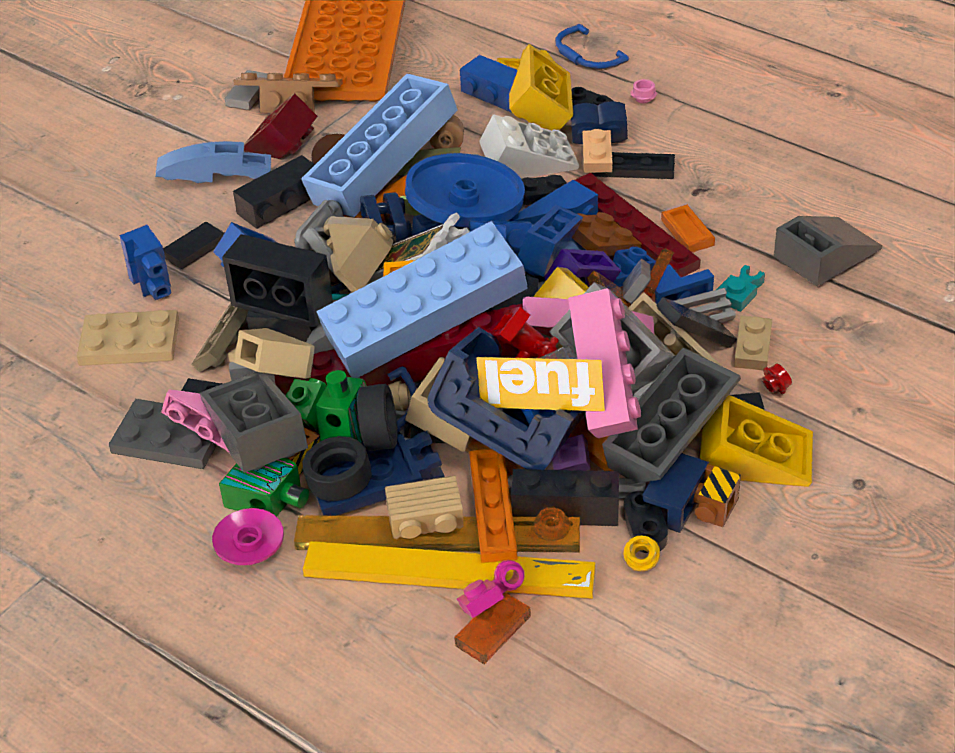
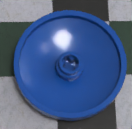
(464, 185)

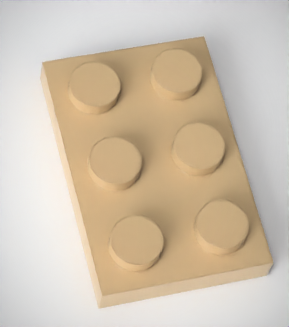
(128, 337)

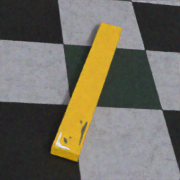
(443, 569)

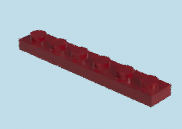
(642, 228)

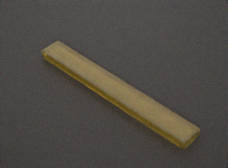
(378, 532)

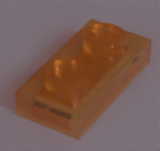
(492, 628)

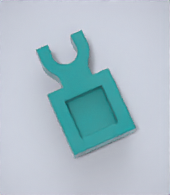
(742, 289)

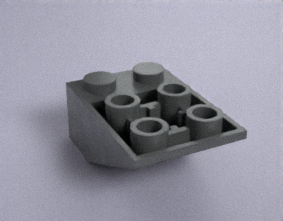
(821, 246)

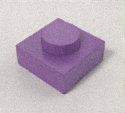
(573, 455)

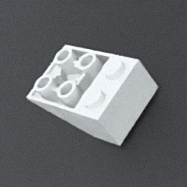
(527, 147)

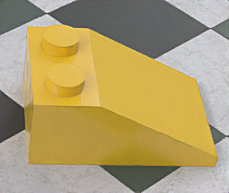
(541, 91)
(757, 445)

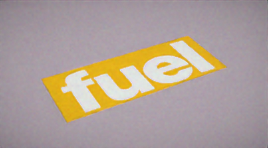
(541, 383)

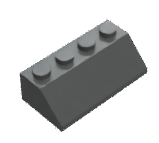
(670, 416)

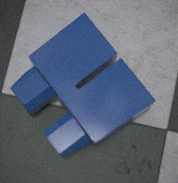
(146, 262)

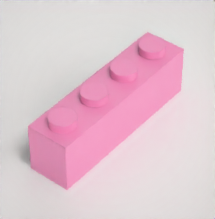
(601, 337)

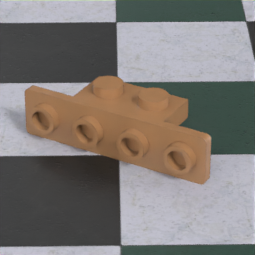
(276, 89)

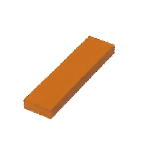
(492, 506)

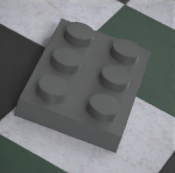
(155, 437)

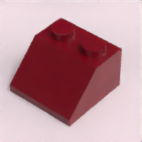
(282, 129)

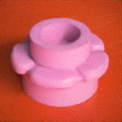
(643, 91)

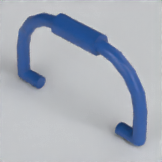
(577, 59)

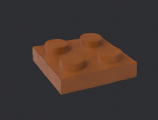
(603, 234)

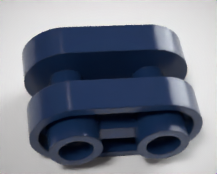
(393, 211)

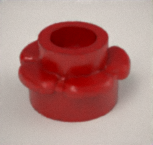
(776, 379)

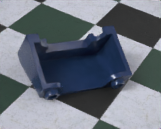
(506, 431)

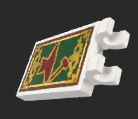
(421, 244)

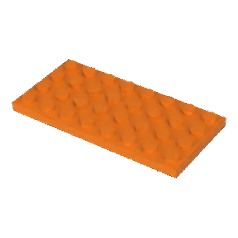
(347, 40)

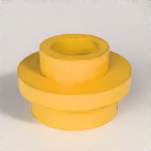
(641, 543)

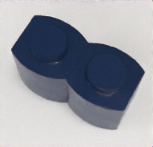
(604, 117)

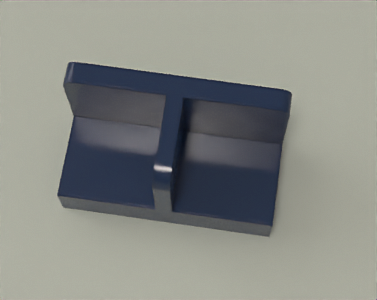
(677, 490)

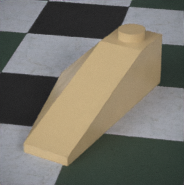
(357, 248)

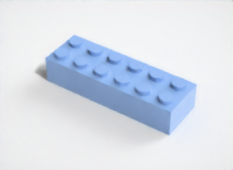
(380, 143)
(422, 299)

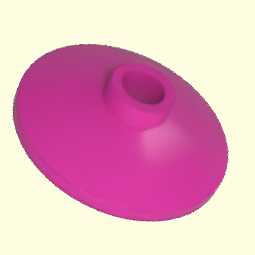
(248, 536)

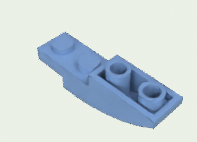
(203, 159)

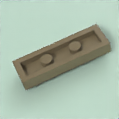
(222, 336)

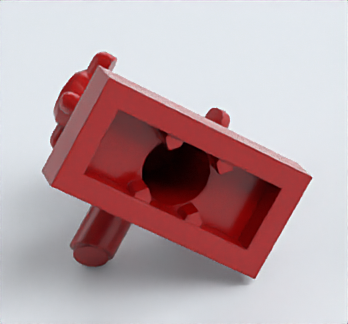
(516, 331)

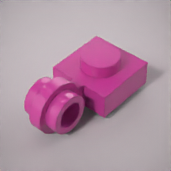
(483, 594)

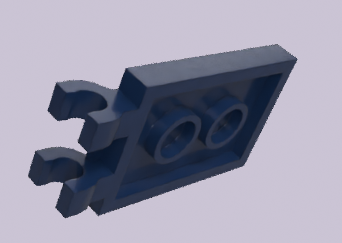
(406, 463)

